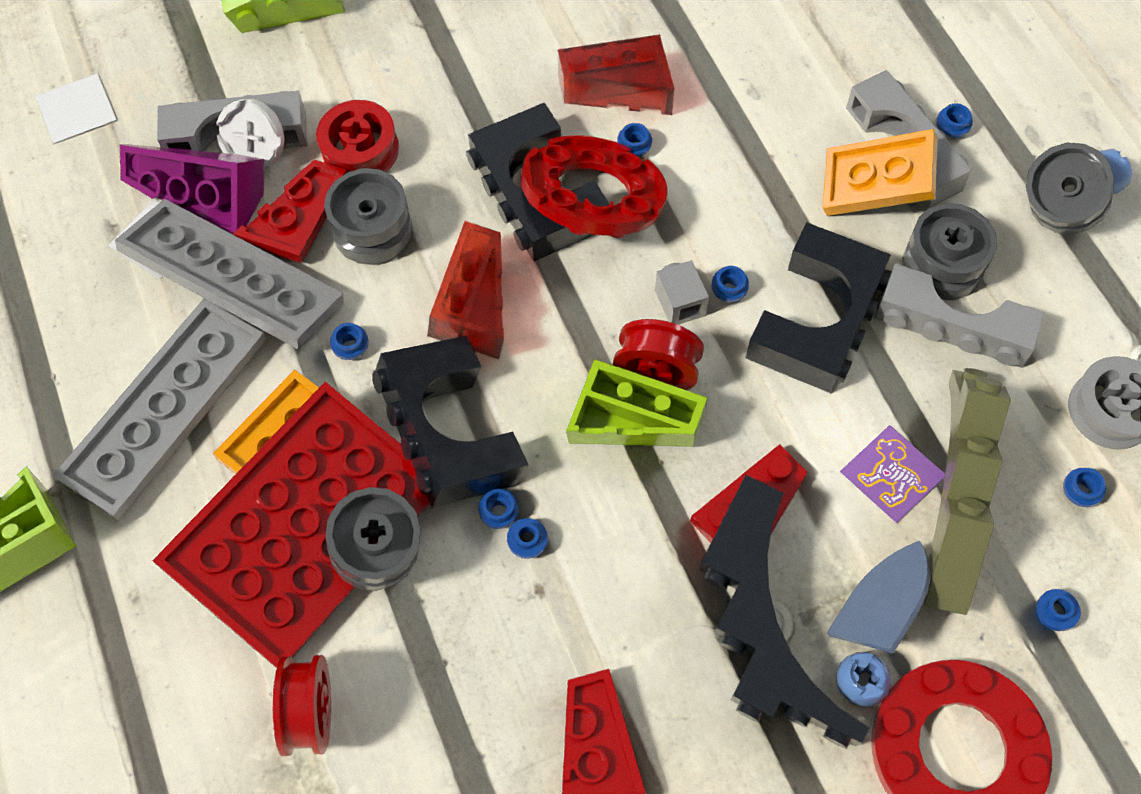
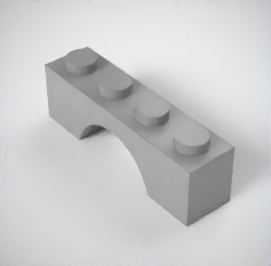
(885, 107)
(195, 123)
(1003, 334)

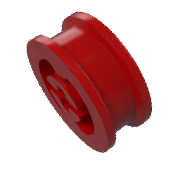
(354, 124)
(660, 352)
(302, 705)

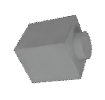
(681, 292)

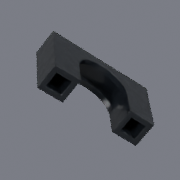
(499, 155)
(820, 353)
(443, 466)

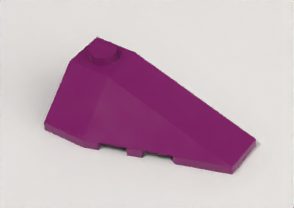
(208, 184)

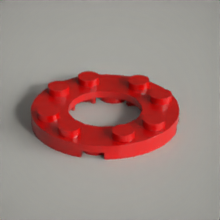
(565, 153)
(967, 684)

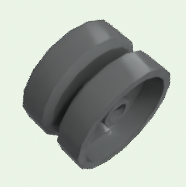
(1070, 166)
(368, 216)
(953, 247)
(370, 514)

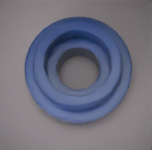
(955, 120)
(637, 133)
(734, 276)
(348, 332)
(1092, 480)
(495, 498)
(527, 549)
(1048, 615)

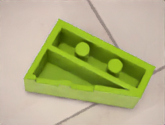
(263, 14)
(634, 410)
(29, 529)

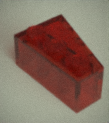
(617, 73)
(472, 292)

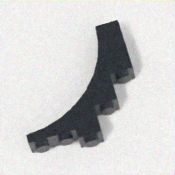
(773, 674)

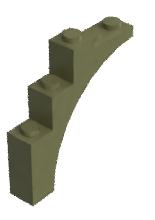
(971, 475)

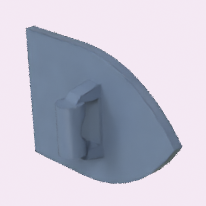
(885, 600)

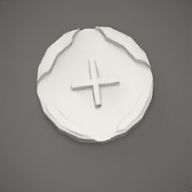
(251, 130)

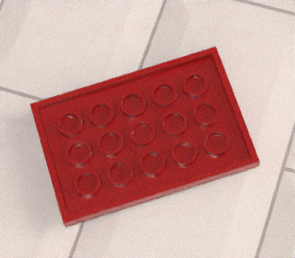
(261, 541)

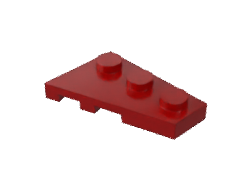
(295, 216)
(775, 469)
(597, 740)

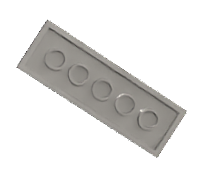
(230, 273)
(159, 409)

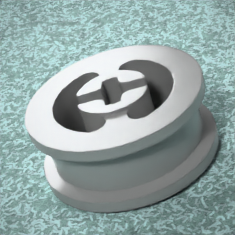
(1108, 418)

